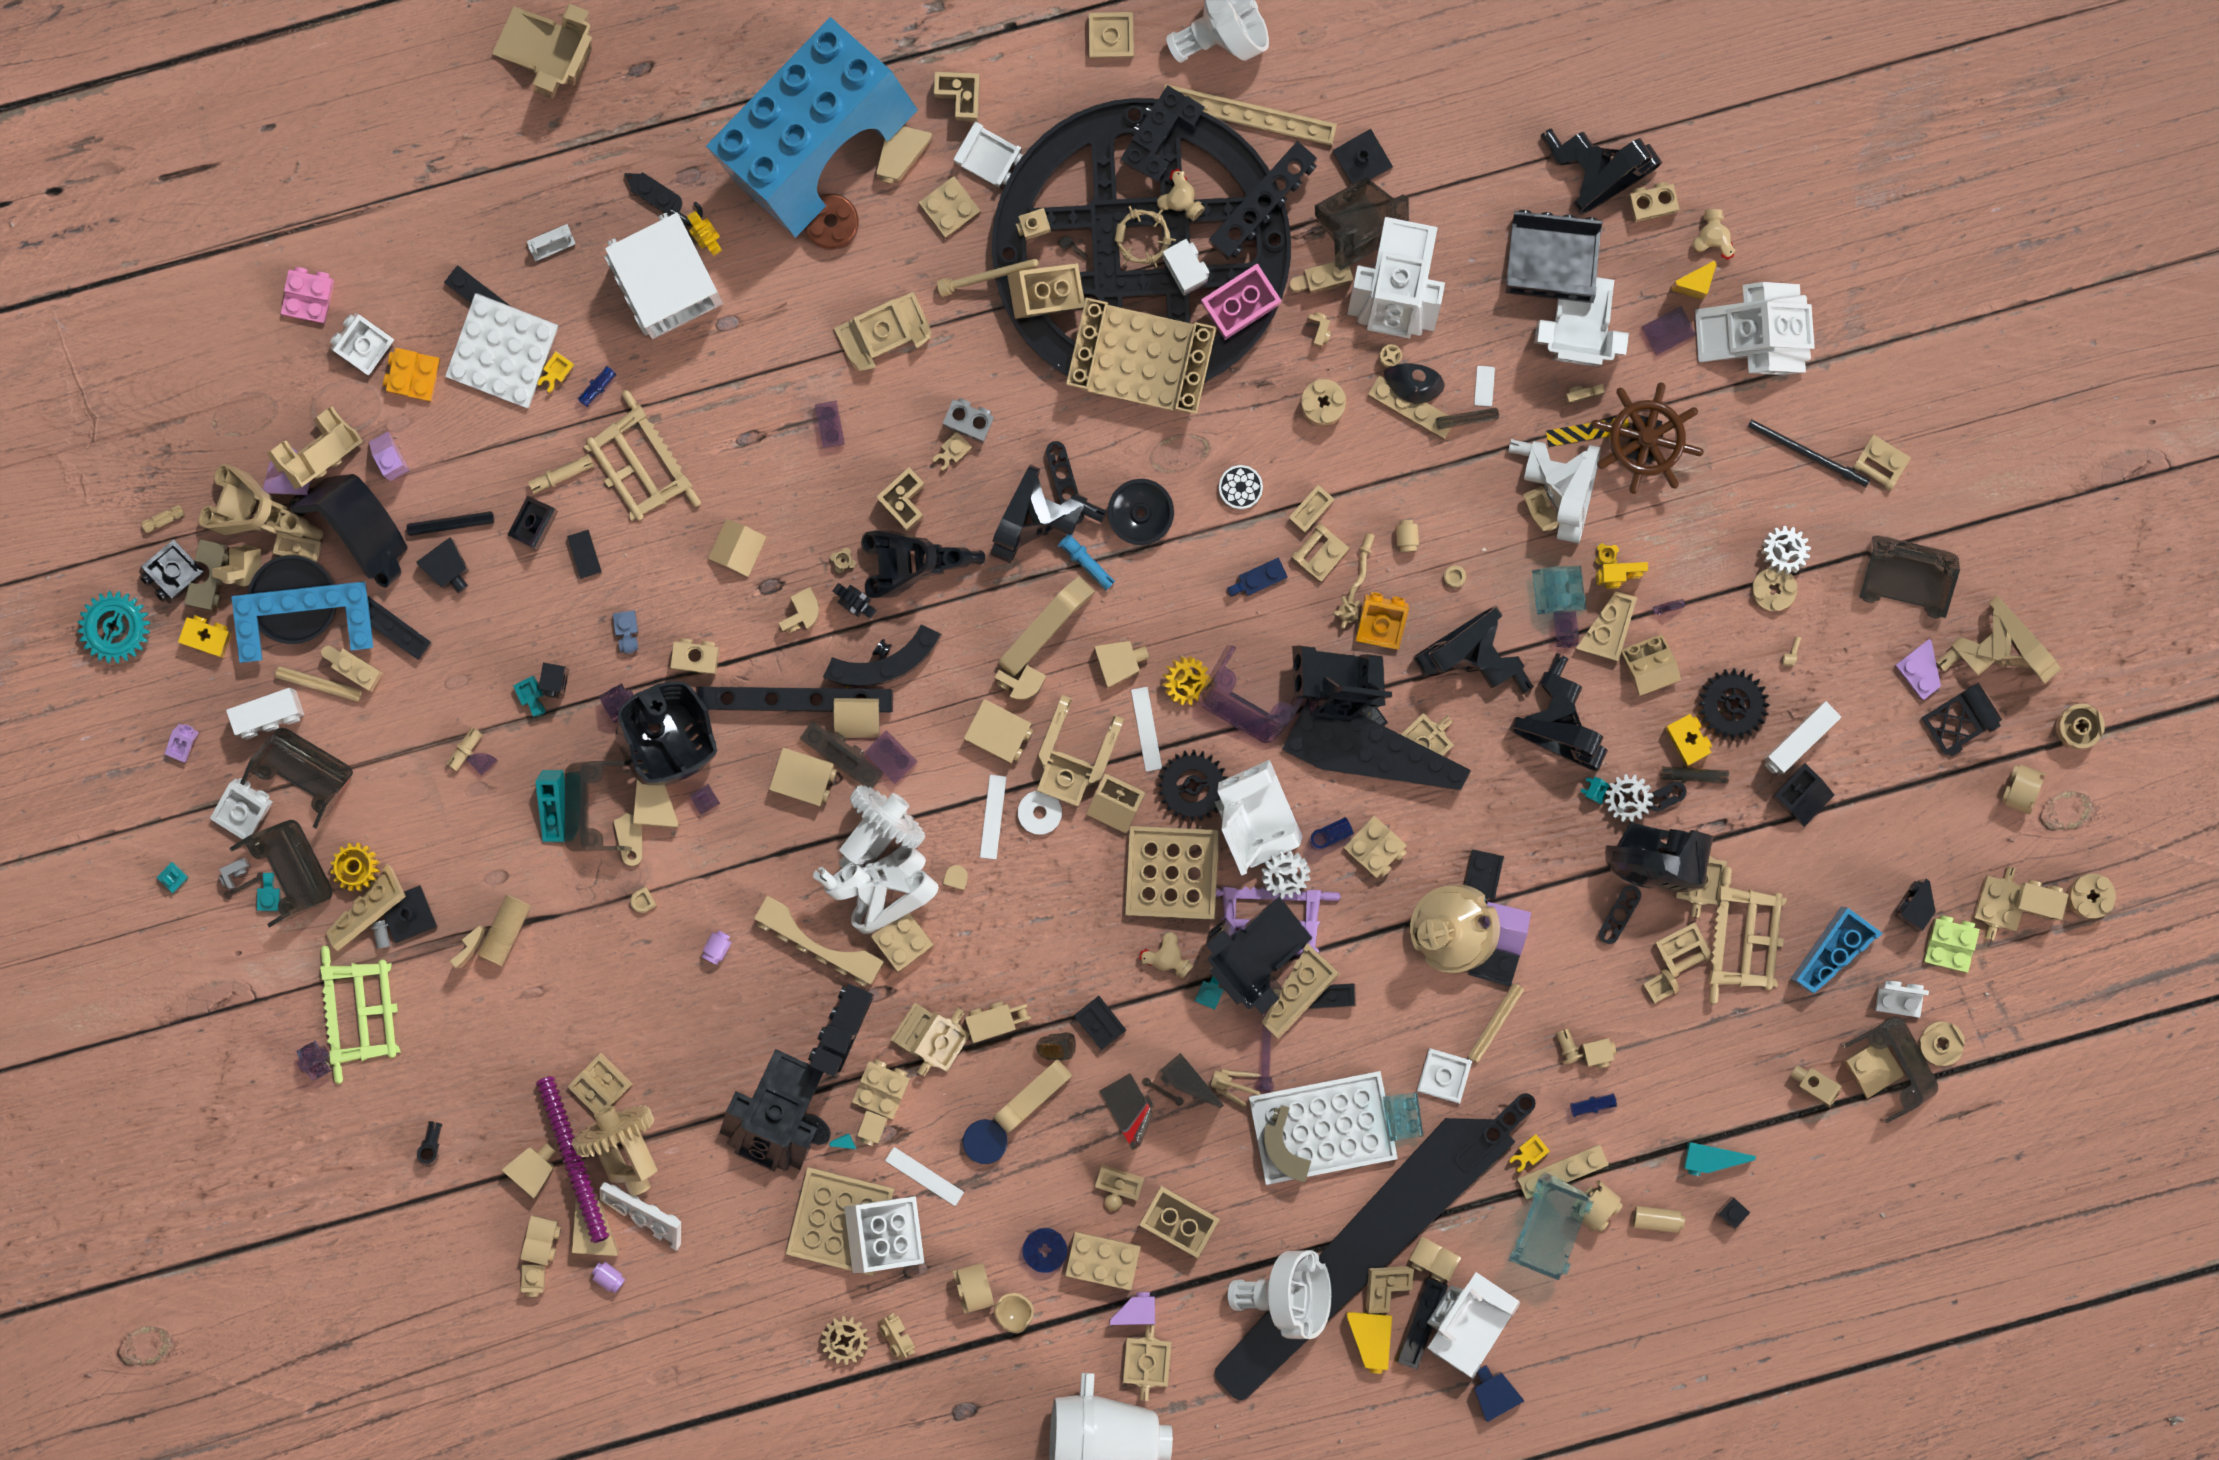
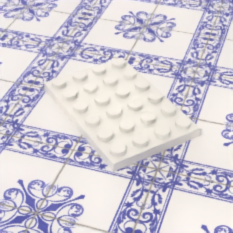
(1328, 1122)

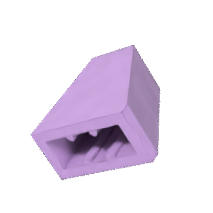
(388, 456)

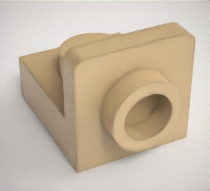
(533, 1280)

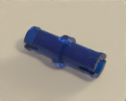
(596, 386)
(1593, 1105)

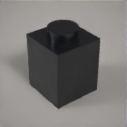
(1733, 1212)

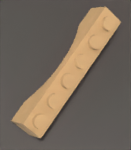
(778, 917)

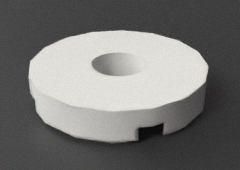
(1043, 825)

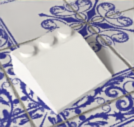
(884, 1234)

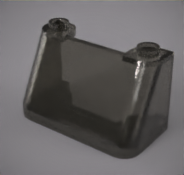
(1910, 575)

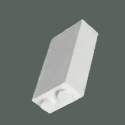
(1801, 738)

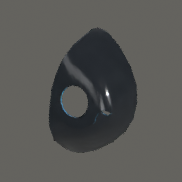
(1403, 385)

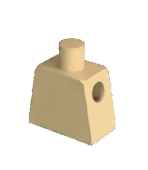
(1119, 661)
(1825, 1092)
(531, 1169)

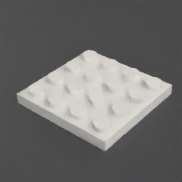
(502, 350)

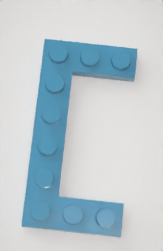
(350, 595)

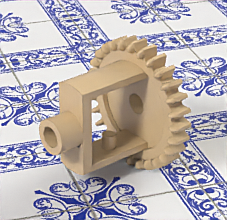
(624, 1128)

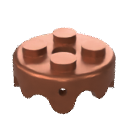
(845, 229)

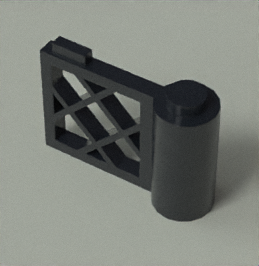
(1978, 708)

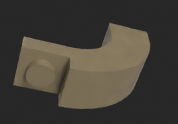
(1286, 1162)

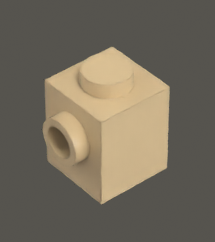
(1033, 224)
(1599, 1052)

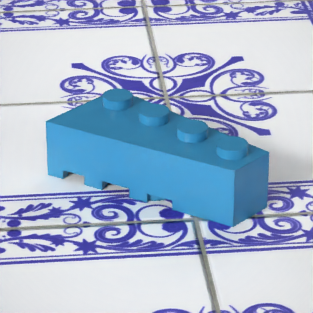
(1835, 948)

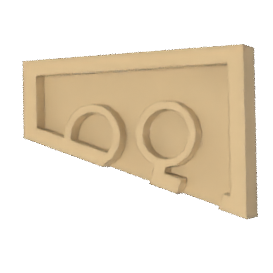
(1610, 628)

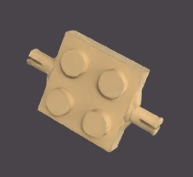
(1430, 734)
(1709, 893)
(1998, 903)
(940, 1041)
(1147, 1362)

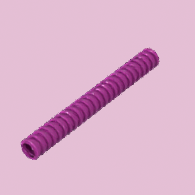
(573, 1162)

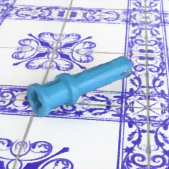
(1079, 554)

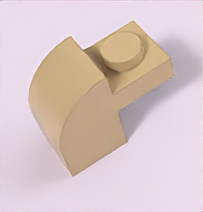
(243, 564)
(807, 609)
(1025, 687)

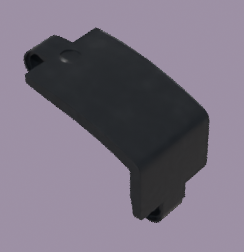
(359, 523)

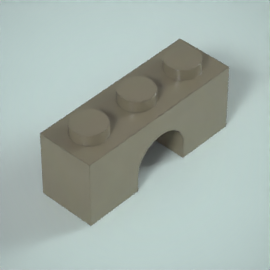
(206, 594)

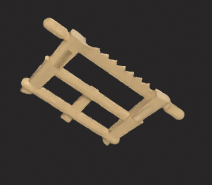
(615, 432)
(1717, 976)

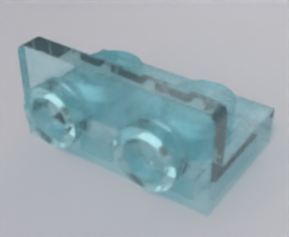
(1403, 1116)

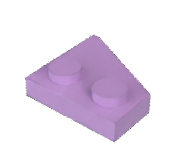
(1921, 670)

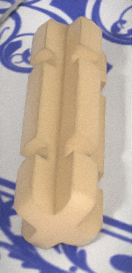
(163, 518)

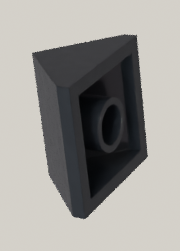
(532, 523)

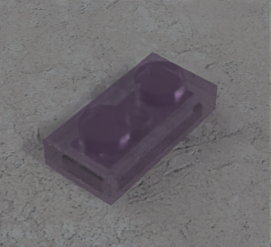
(830, 424)

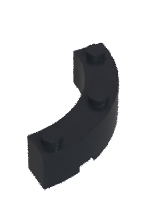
(886, 669)

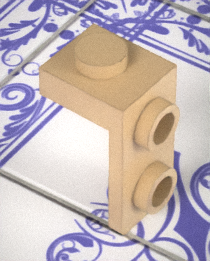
(1541, 509)

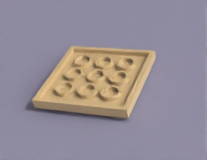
(820, 1219)

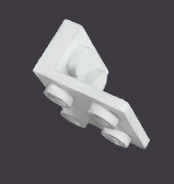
(1900, 1000)

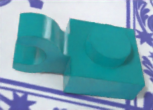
(529, 694)
(268, 896)
(1209, 993)

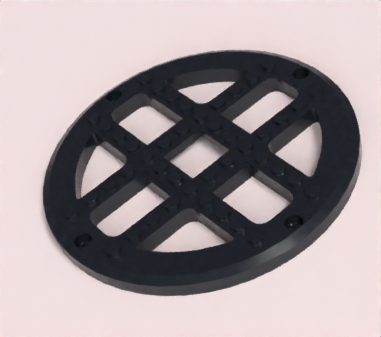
(1100, 128)

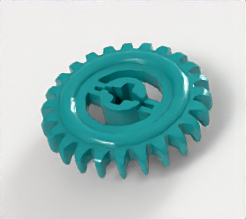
(122, 607)

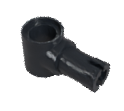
(430, 1143)

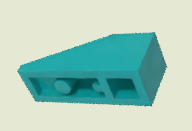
(551, 804)
(1710, 1159)

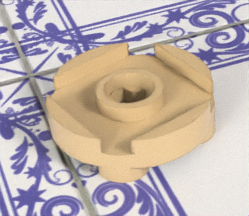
(1774, 602)
(1954, 1047)

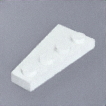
(643, 1214)

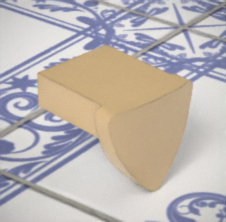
(1661, 986)

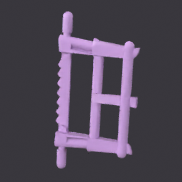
(1311, 897)

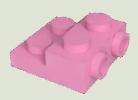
(307, 295)

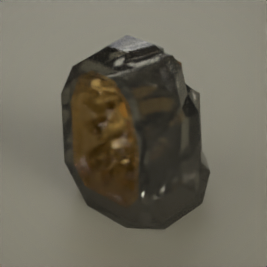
(1057, 1046)

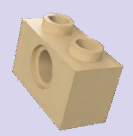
(707, 663)

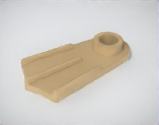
(631, 836)

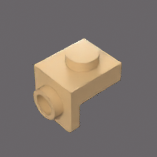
(1322, 334)

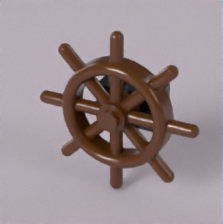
(1645, 437)

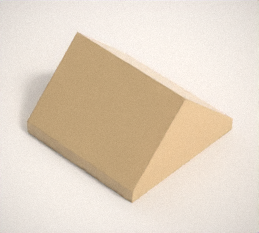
(737, 547)

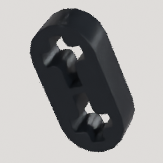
(1669, 801)

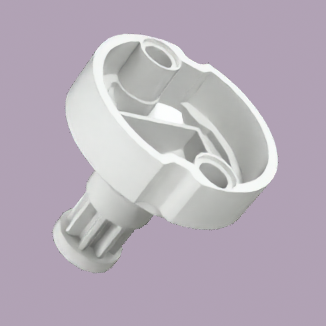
(1226, 23)
(1294, 1294)

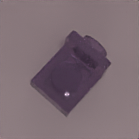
(1566, 629)

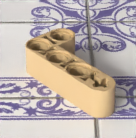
(1032, 1096)

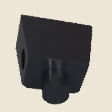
(445, 565)

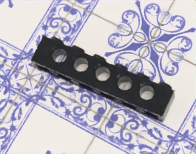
(1296, 155)

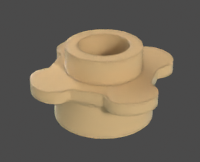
(836, 558)

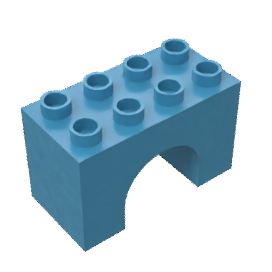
(803, 117)

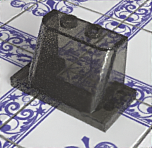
(1357, 218)

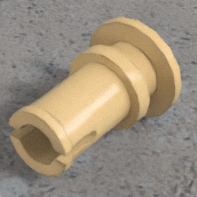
(1569, 1049)

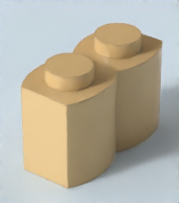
(540, 1239)
(1434, 1259)

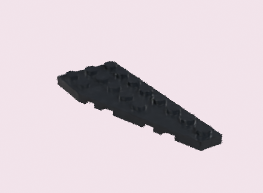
(1370, 751)

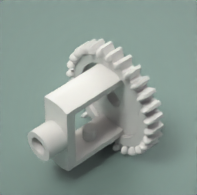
(880, 824)

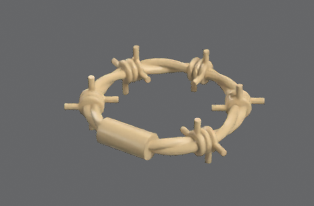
(1120, 231)

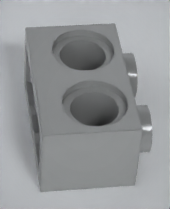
(966, 425)

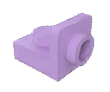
(181, 742)

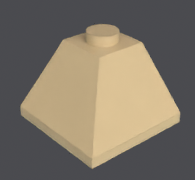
(1873, 1069)

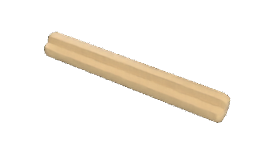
(318, 683)
(1496, 1023)

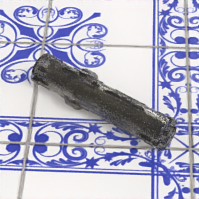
(1695, 775)

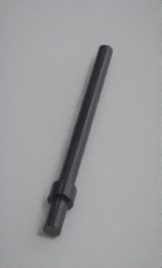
(1847, 472)

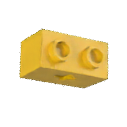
(192, 637)
(1687, 751)

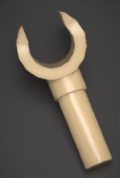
(1790, 659)

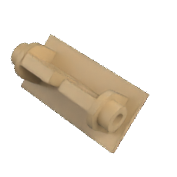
(890, 1329)

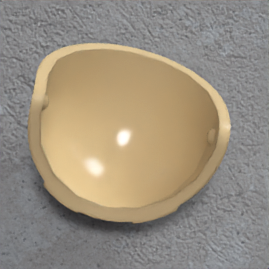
(1014, 1312)

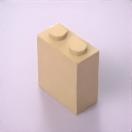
(998, 732)
(803, 777)

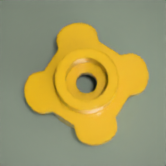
(1602, 550)

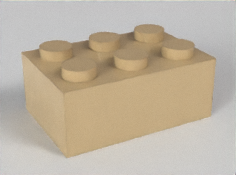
(1179, 1221)
(1103, 1260)

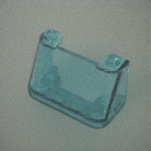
(1551, 1227)

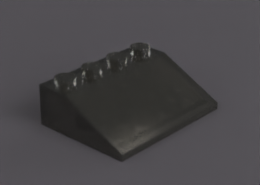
(1184, 1078)

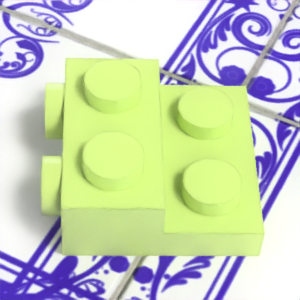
(1951, 944)

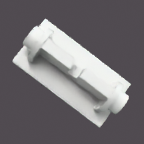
(551, 242)

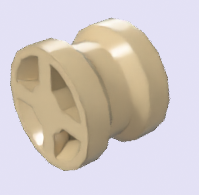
(1393, 353)

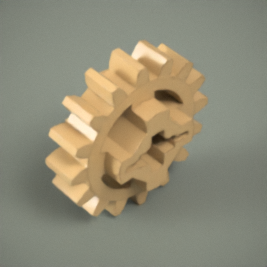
(840, 1330)

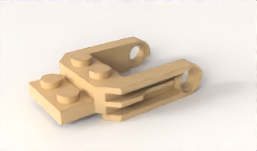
(1065, 775)

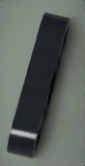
(1617, 932)

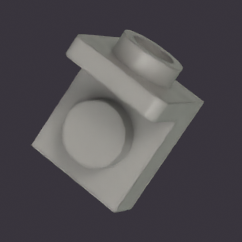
(236, 868)

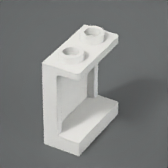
(987, 155)

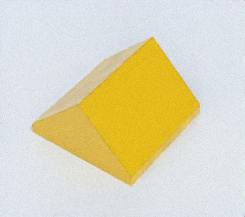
(1696, 283)

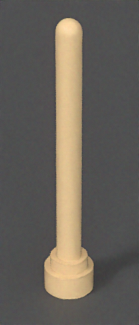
(947, 286)

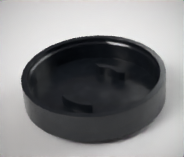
(288, 573)

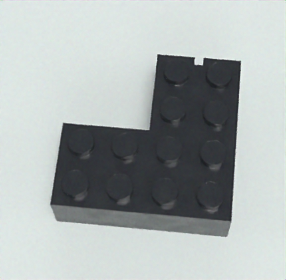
(841, 1033)

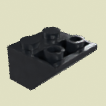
(1803, 794)
(1918, 907)

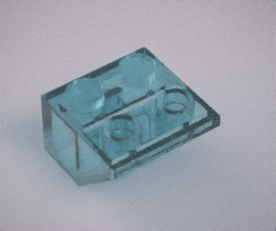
(1559, 589)

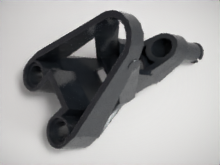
(1602, 177)
(1044, 513)
(895, 561)
(1472, 650)
(1559, 726)

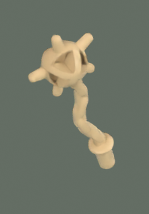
(1349, 610)

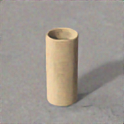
(508, 923)

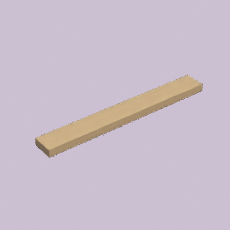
(1264, 118)

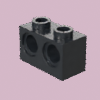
(553, 680)

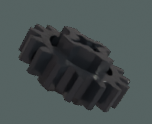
(854, 601)

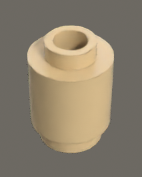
(1407, 536)

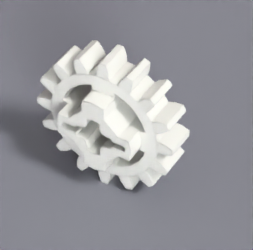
(1795, 550)
(1623, 806)
(1287, 883)

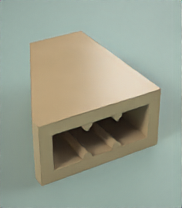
(901, 153)
(653, 806)
(581, 1239)

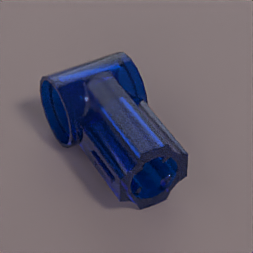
(1333, 833)

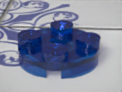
(1036, 1259)

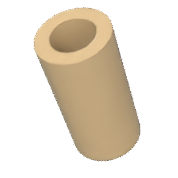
(1658, 1219)

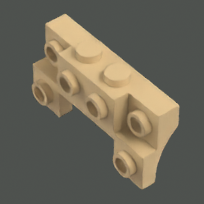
(317, 456)

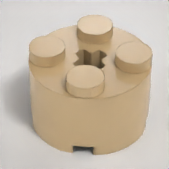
(1335, 399)
(2082, 714)
(2024, 788)
(2104, 896)
(1605, 1204)
(973, 1288)

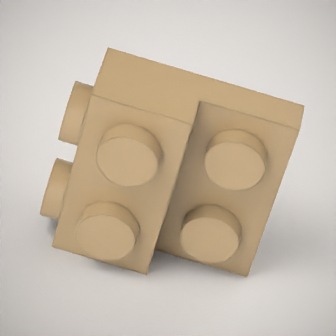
(1376, 847)
(881, 1089)

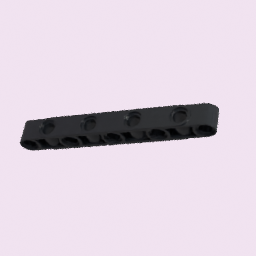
(788, 698)

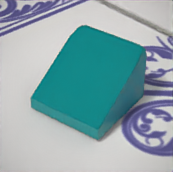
(844, 1141)

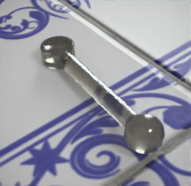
(228, 894)
(1147, 1082)

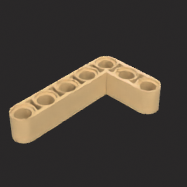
(1045, 625)

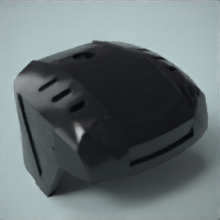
(669, 752)
(1641, 864)

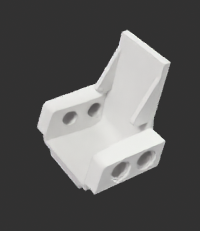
(1397, 293)
(1582, 328)
(1768, 329)
(1256, 816)
(1470, 1323)

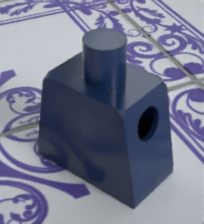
(1495, 1393)

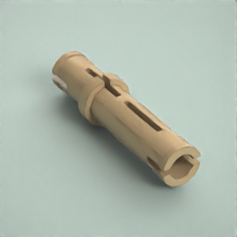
(553, 477)

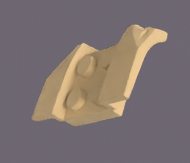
(883, 330)

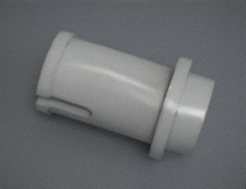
(380, 934)

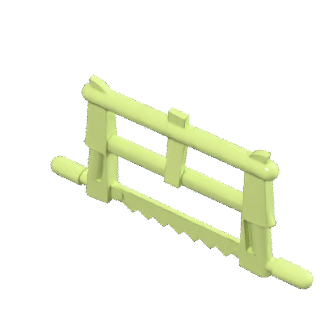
(365, 1051)

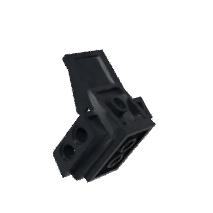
(1338, 683)
(1247, 957)
(770, 1124)

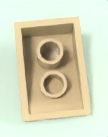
(1046, 290)

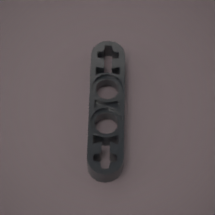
(1069, 481)

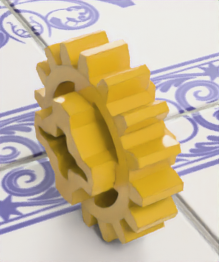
(704, 233)
(1179, 674)

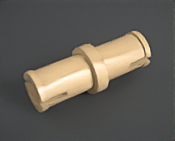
(464, 748)

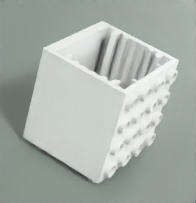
(662, 276)

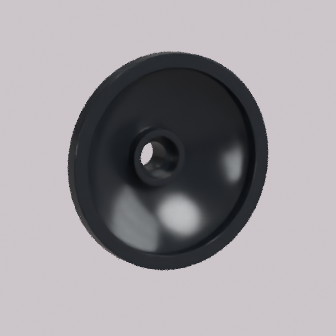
(1142, 495)

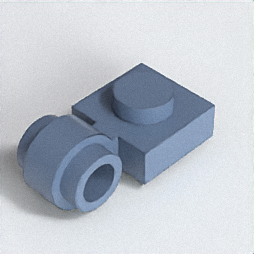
(626, 624)

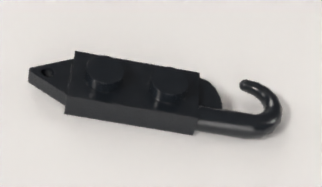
(659, 195)

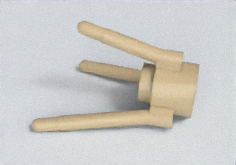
(1222, 1081)

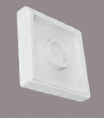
(1444, 1075)

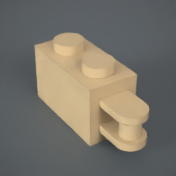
(1321, 278)
(352, 667)
(994, 1021)

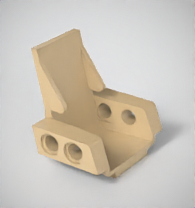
(547, 48)

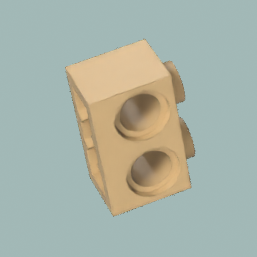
(1655, 207)

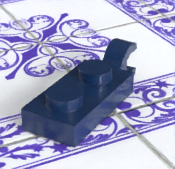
(1259, 578)

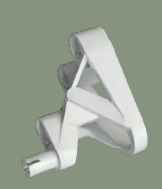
(1571, 479)
(898, 872)

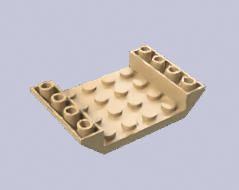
(1140, 357)

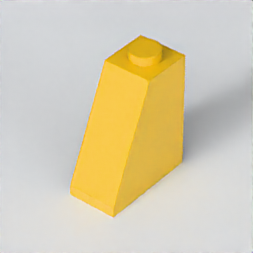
(1372, 1338)

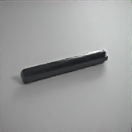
(450, 523)

